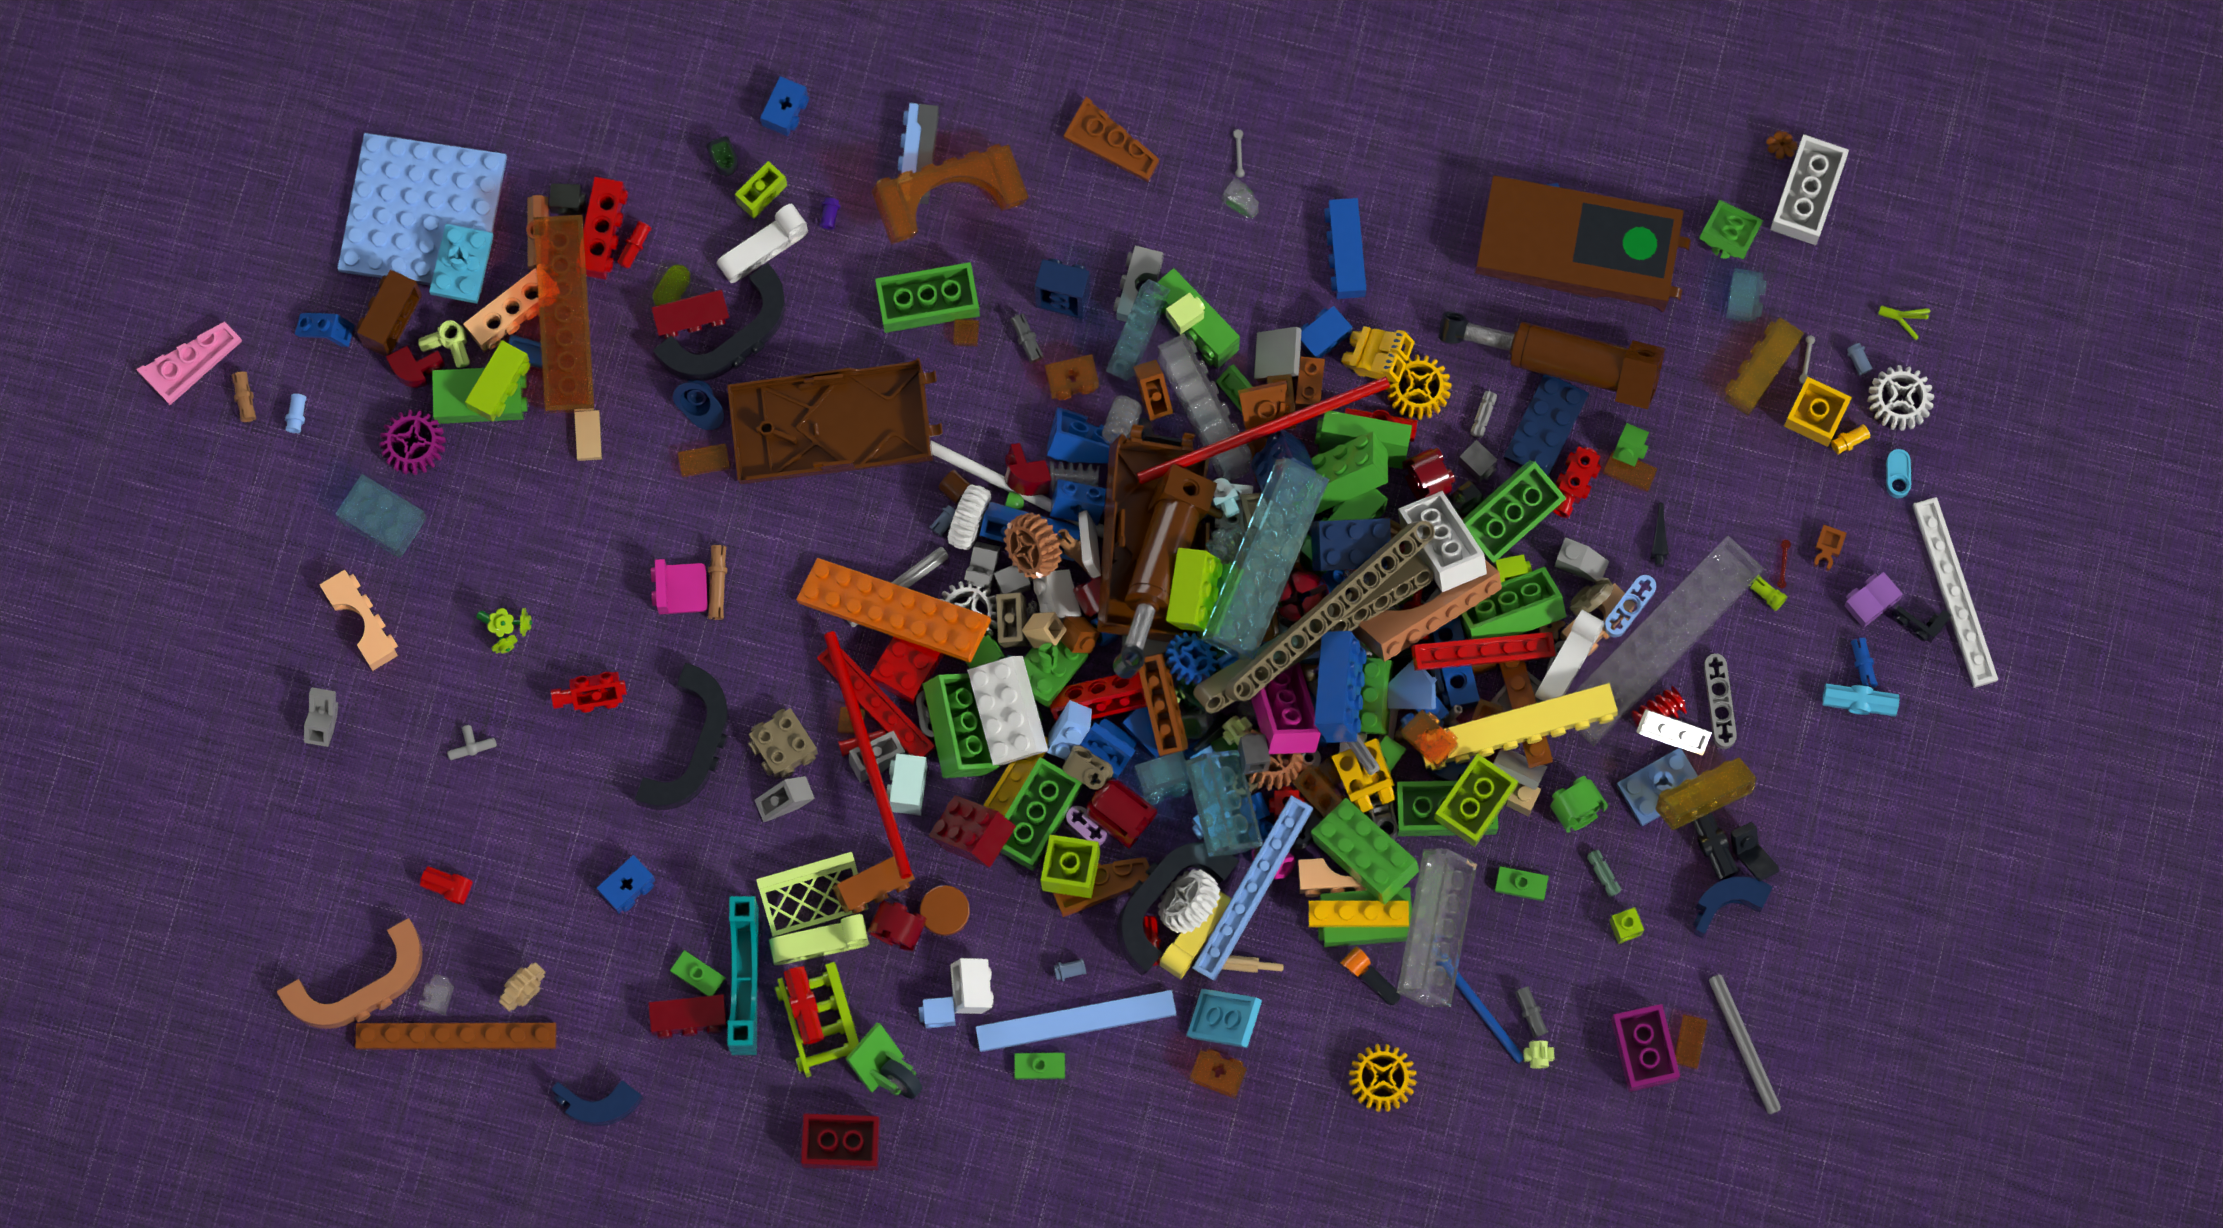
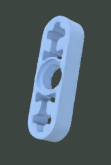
(1635, 587)

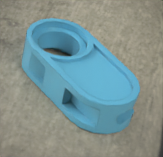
(1898, 468)

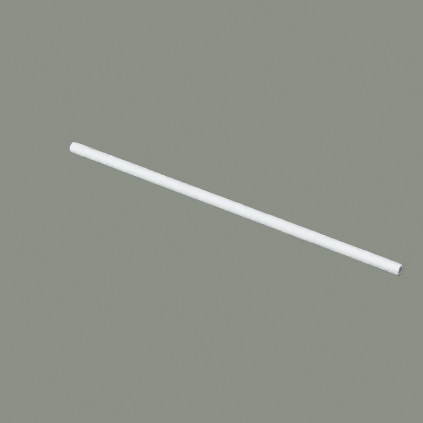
(994, 478)

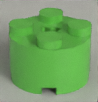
(1578, 804)

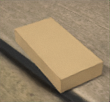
(588, 435)

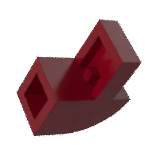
(412, 372)
(1024, 476)

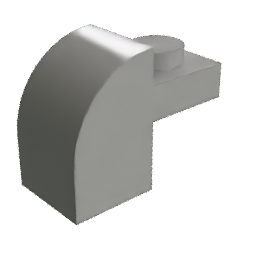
(983, 565)
(321, 717)

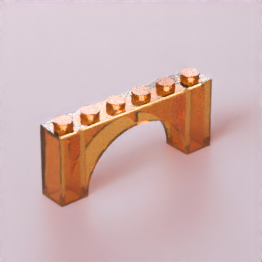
(990, 170)

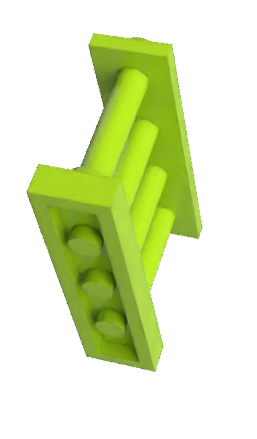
(843, 1025)

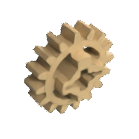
(522, 986)

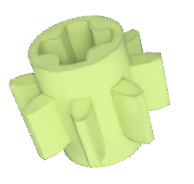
(1235, 729)
(1538, 1054)

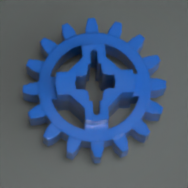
(1190, 659)

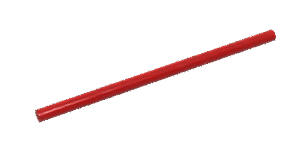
(1265, 429)
(868, 755)

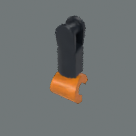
(1358, 964)

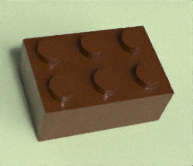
(388, 313)

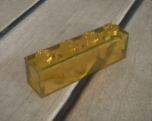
(1763, 366)
(1705, 793)

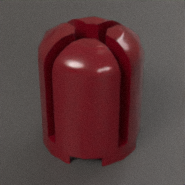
(1301, 581)
(1120, 812)

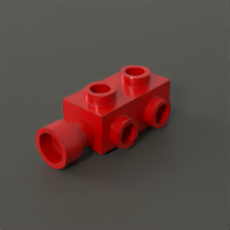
(1578, 473)
(591, 692)

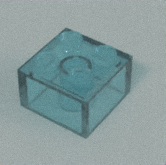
(1162, 778)

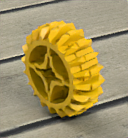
(1424, 395)
(1375, 1069)

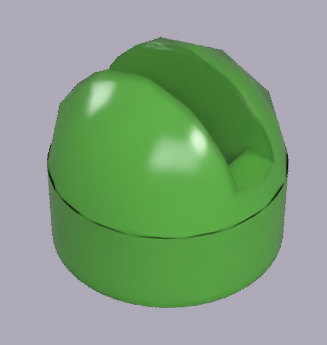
(1015, 501)

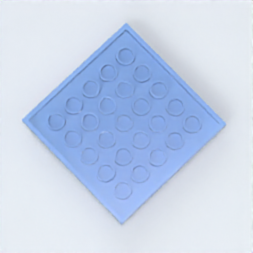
(407, 197)

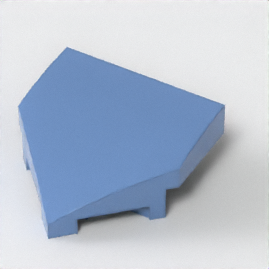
(1412, 689)

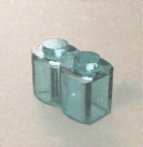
(1744, 295)

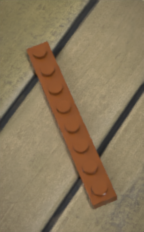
(455, 1036)

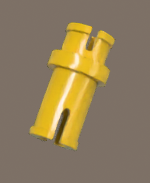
(1847, 440)

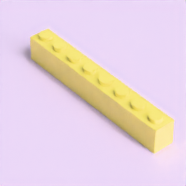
(1530, 723)

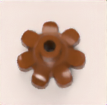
(1782, 144)

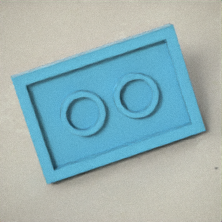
(461, 263)
(1224, 1018)

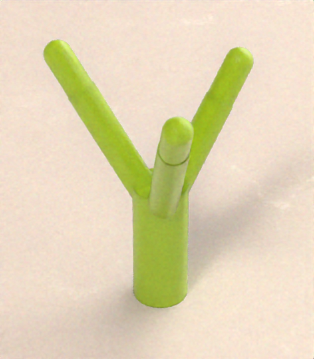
(1899, 315)

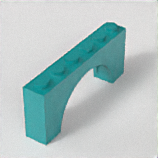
(744, 994)

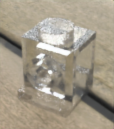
(437, 995)

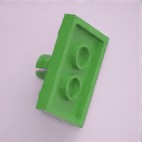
(1730, 231)
(1051, 670)

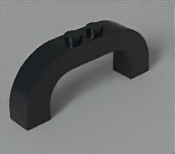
(738, 347)
(704, 760)
(1130, 932)

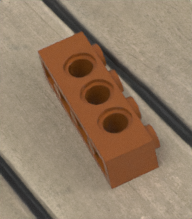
(1163, 705)

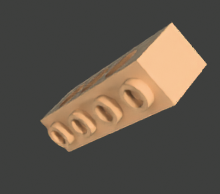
(497, 311)

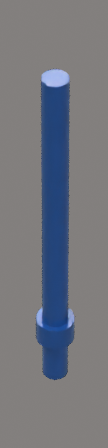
(1488, 1019)

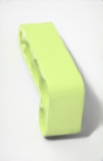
(820, 941)

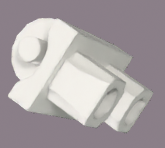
(1226, 498)

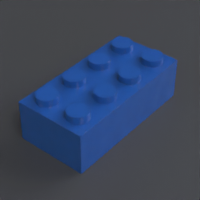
(1340, 687)

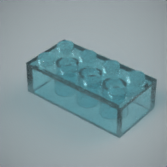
(1223, 803)

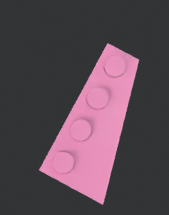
(183, 367)

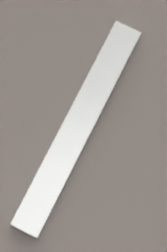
(1955, 592)

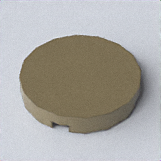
(1591, 597)

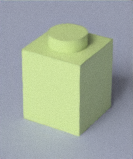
(1185, 313)

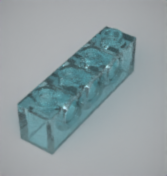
(1138, 329)

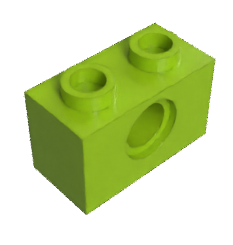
(760, 189)

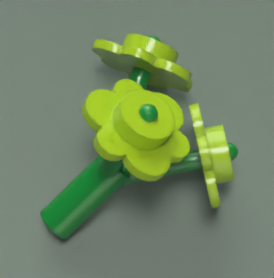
(502, 623)

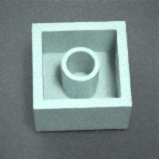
(908, 783)

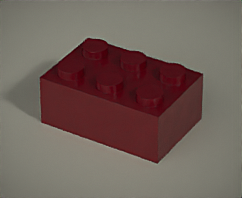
(972, 831)
(840, 1142)

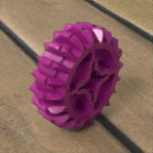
(431, 448)

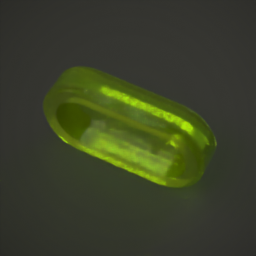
(672, 285)

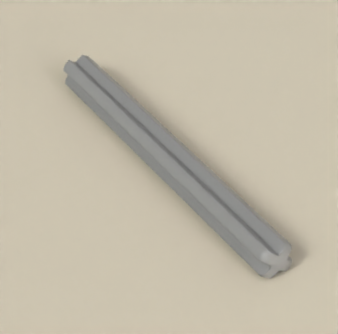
(1744, 1044)

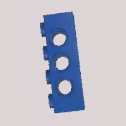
(1467, 695)

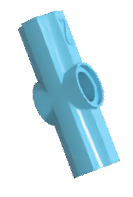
(1860, 700)

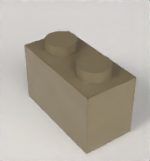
(1011, 620)

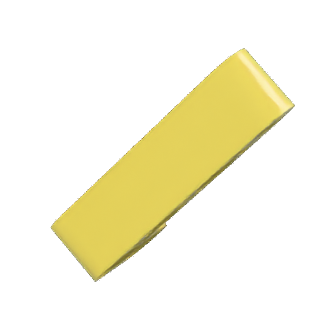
(1187, 946)

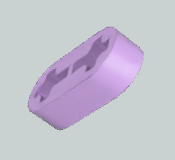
(1082, 829)

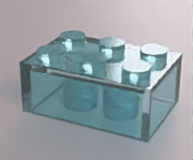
(381, 516)

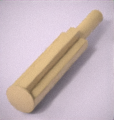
(1249, 964)

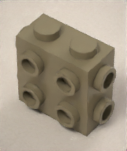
(782, 744)

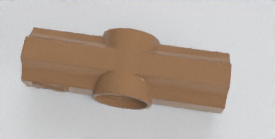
(537, 207)

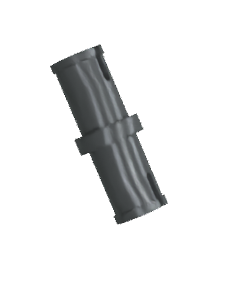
(1027, 338)
(1531, 1012)

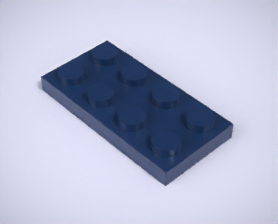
(1546, 423)

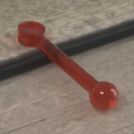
(1785, 545)

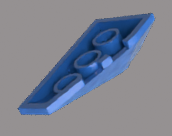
(1076, 440)

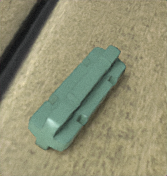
(1604, 873)

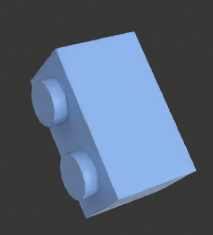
(1069, 729)

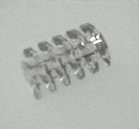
(1121, 417)
(1081, 476)

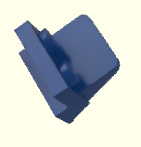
(1110, 744)

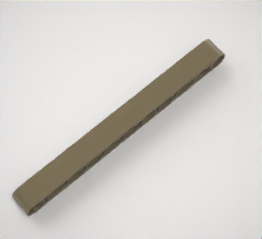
(1400, 585)
(1319, 613)

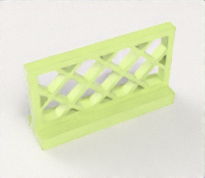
(799, 875)

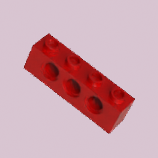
(603, 191)
(1103, 696)

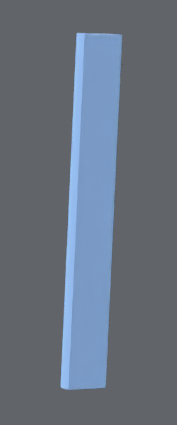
(1252, 888)
(1075, 1021)

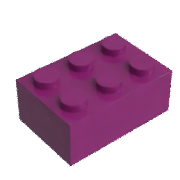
(1645, 1047)

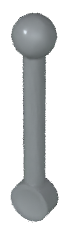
(1238, 134)
(1809, 340)

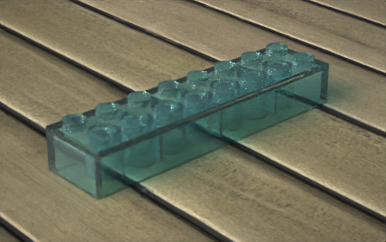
(1265, 559)

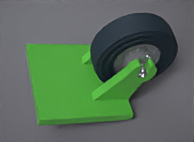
(880, 1064)

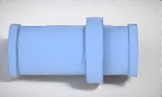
(295, 416)

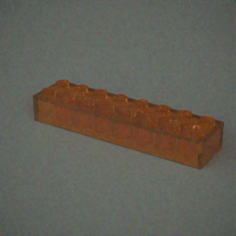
(563, 314)

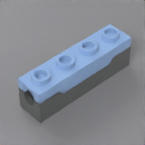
(919, 139)

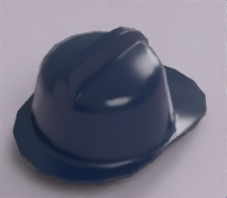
(698, 404)

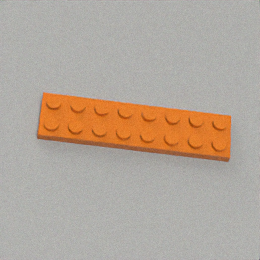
(893, 610)

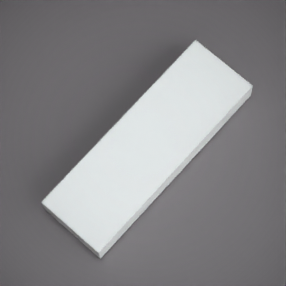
(1089, 544)
(1673, 732)

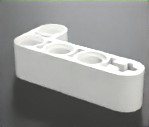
(764, 245)
(1570, 657)

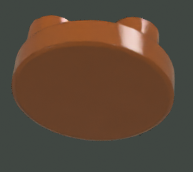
(945, 910)

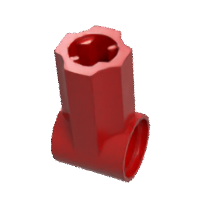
(452, 887)

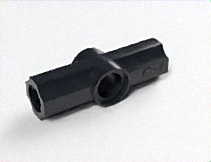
(1715, 846)

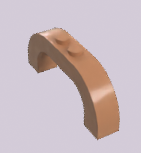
(373, 996)

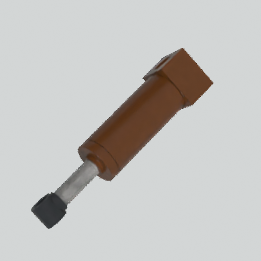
(1571, 357)
(1176, 509)

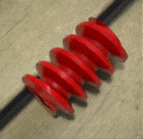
(1664, 705)

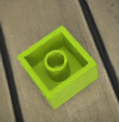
(1070, 866)

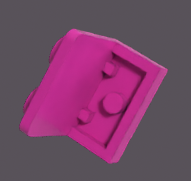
(679, 587)

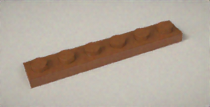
(1522, 695)

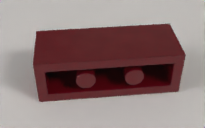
(690, 313)
(688, 1016)

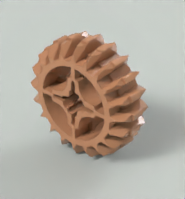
(1032, 545)
(1276, 772)

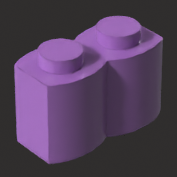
(1873, 599)

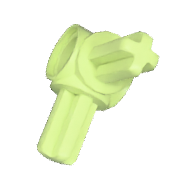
(442, 338)

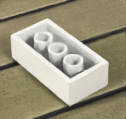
(1809, 189)
(1453, 550)
(1007, 710)

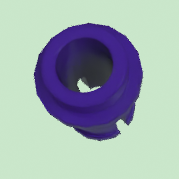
(829, 213)

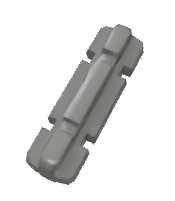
(1483, 414)

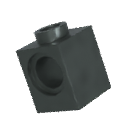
(566, 199)

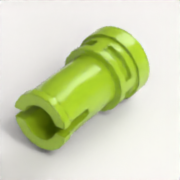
(1772, 596)

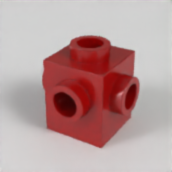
(1283, 794)

